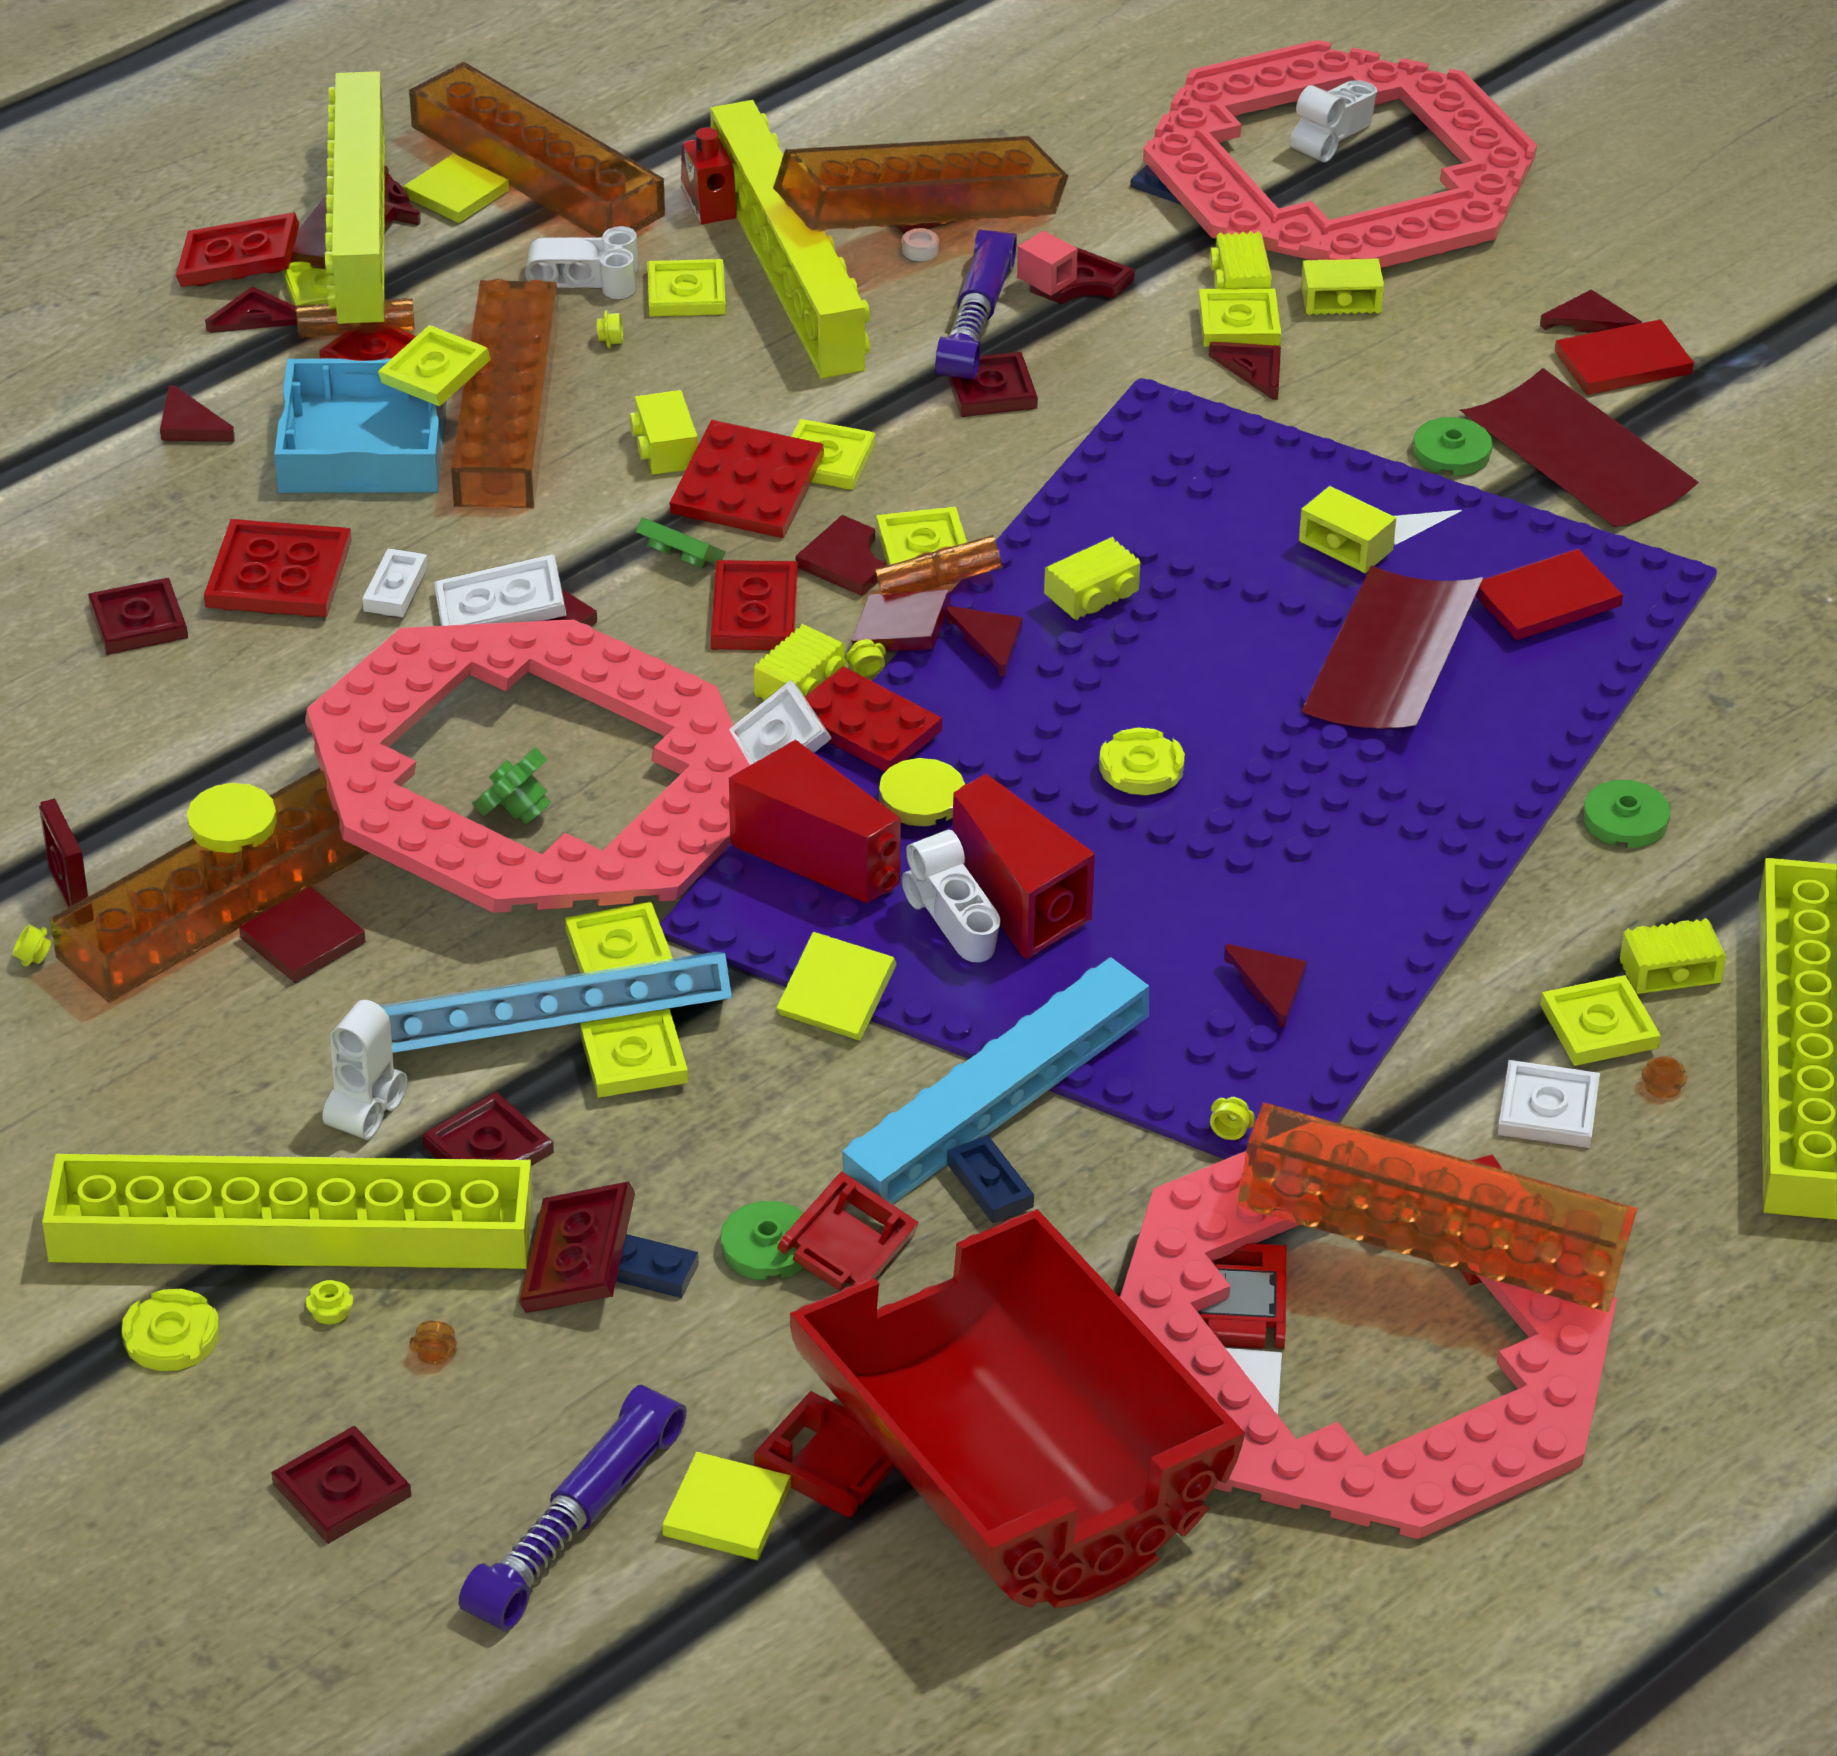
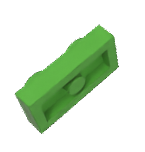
(664, 539)

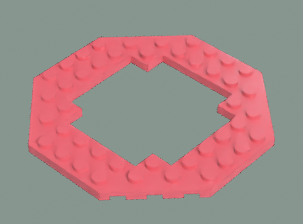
(1225, 199)
(420, 666)
(1407, 1485)

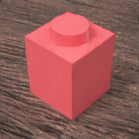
(1047, 262)

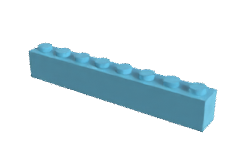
(558, 1001)
(998, 1081)

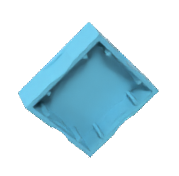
(354, 432)

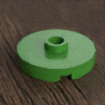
(1452, 446)
(1626, 813)
(752, 1240)

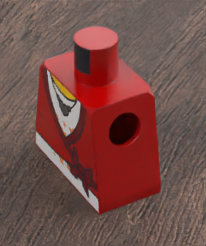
(704, 164)

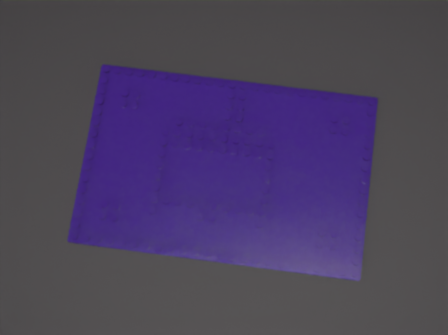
(1285, 827)

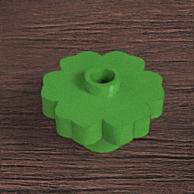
(516, 789)

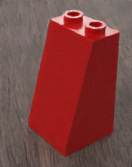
(815, 823)
(1023, 865)

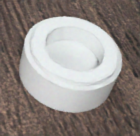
(920, 244)

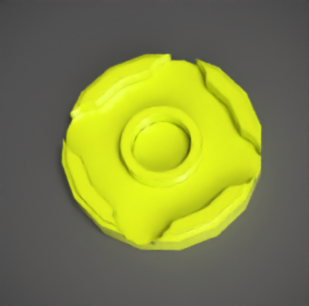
(1141, 761)
(920, 790)
(231, 817)
(170, 1330)

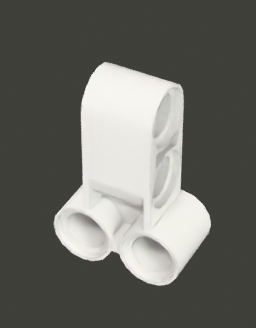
(1331, 117)
(605, 261)
(951, 895)
(363, 1072)

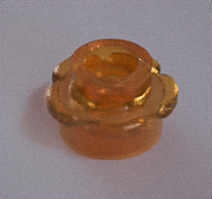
(1664, 1077)
(434, 1342)

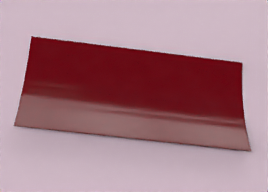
(1583, 450)
(1390, 650)

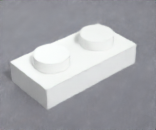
(395, 583)

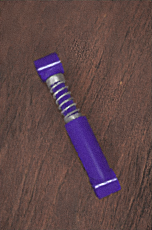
(992, 259)
(644, 1424)

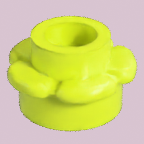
(610, 329)
(866, 658)
(31, 945)
(1231, 1118)
(329, 1302)

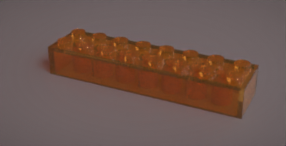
(536, 151)
(919, 182)
(508, 397)
(200, 894)
(1436, 1206)

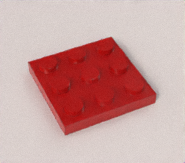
(747, 478)
(278, 568)

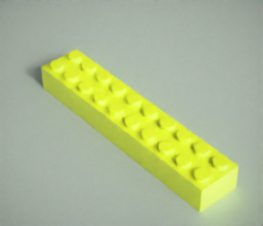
(356, 198)
(796, 259)
(1799, 1037)
(289, 1211)

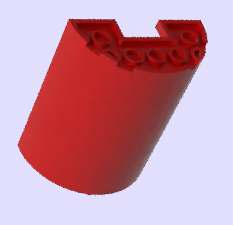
(1028, 1412)

